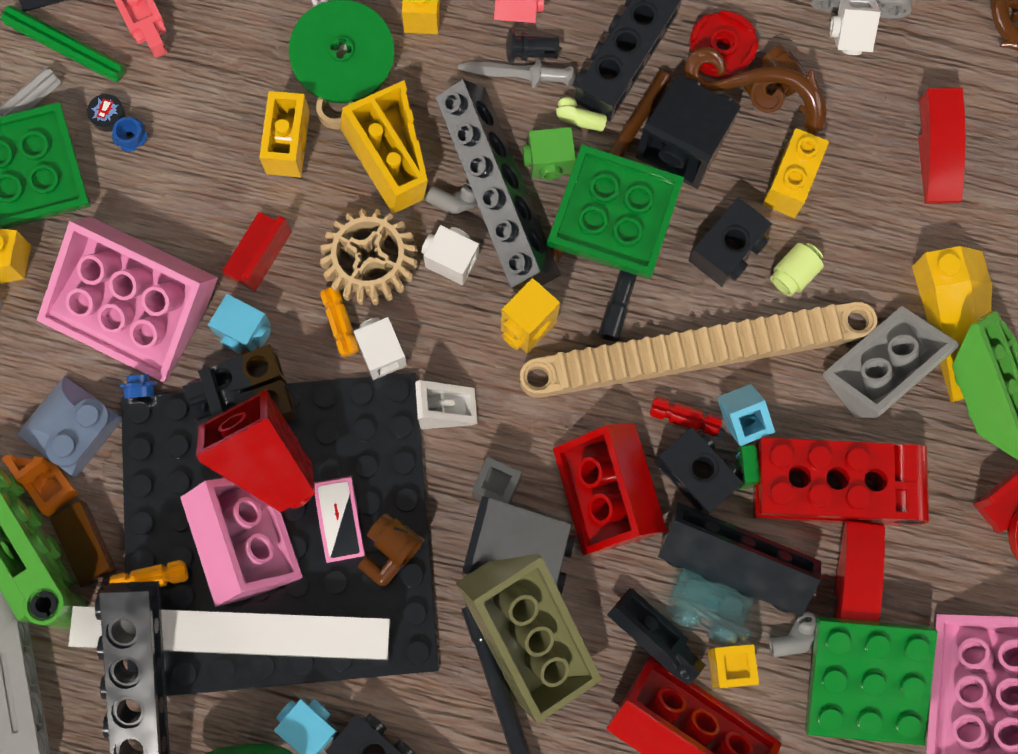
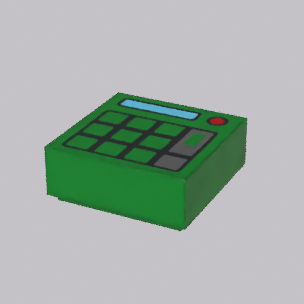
(747, 464)

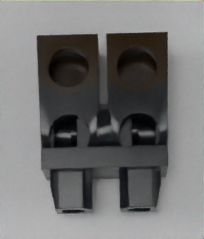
(239, 380)

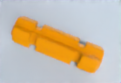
(339, 322)
(174, 573)

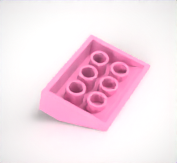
(125, 297)
(974, 686)

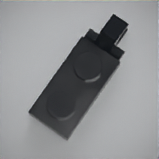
(656, 636)

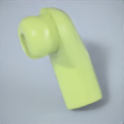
(579, 117)

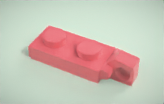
(144, 23)

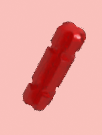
(686, 416)

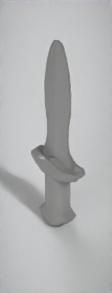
(533, 73)

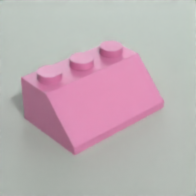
(239, 541)

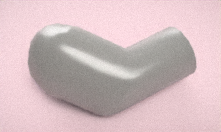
(452, 203)
(799, 639)

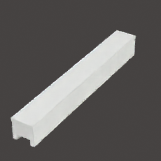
(252, 634)

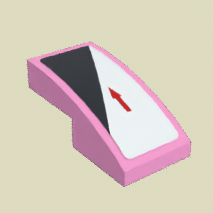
(339, 519)

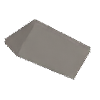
(888, 363)

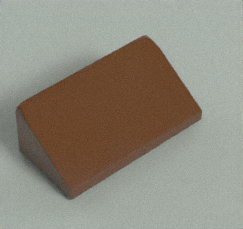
(83, 543)

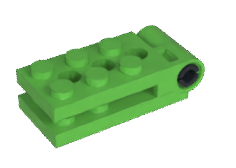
(30, 564)

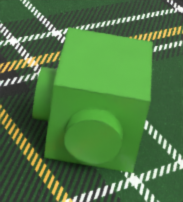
(549, 153)

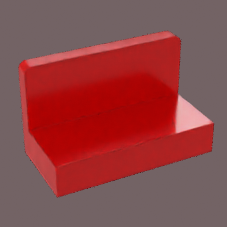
(257, 250)
(1000, 503)

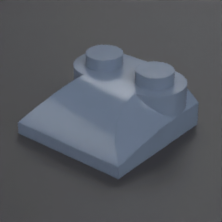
(69, 426)

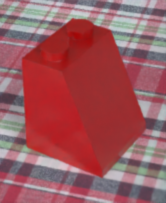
(258, 453)

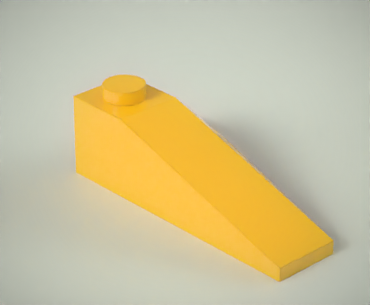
(954, 296)

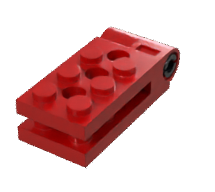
(896, 471)

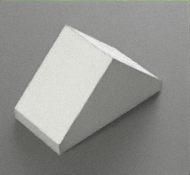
(445, 405)

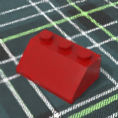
(609, 488)

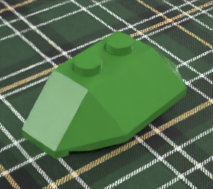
(989, 380)

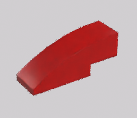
(942, 145)
(860, 571)

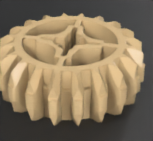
(345, 241)

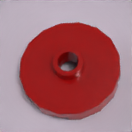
(734, 33)

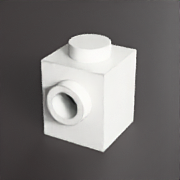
(855, 26)
(450, 253)
(380, 347)

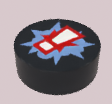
(105, 111)

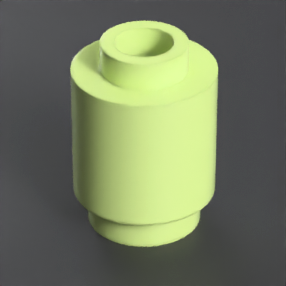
(797, 269)

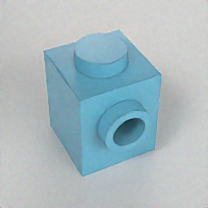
(239, 325)
(746, 414)
(306, 726)

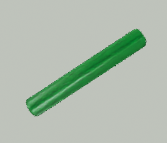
(63, 43)

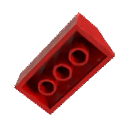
(678, 718)

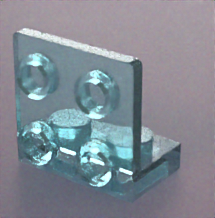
(709, 606)

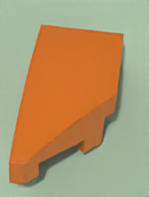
(43, 482)

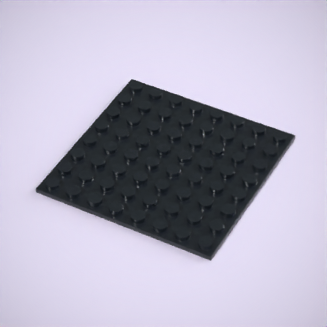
(346, 430)

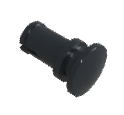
(530, 46)

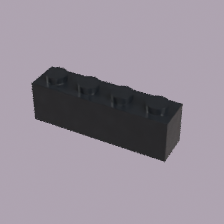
(740, 560)

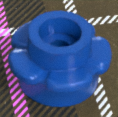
(129, 125)
(138, 386)

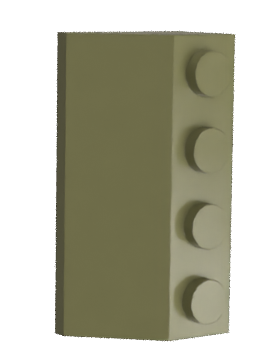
(529, 633)

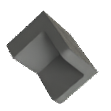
(496, 481)

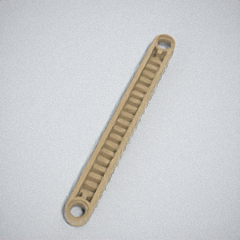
(697, 349)

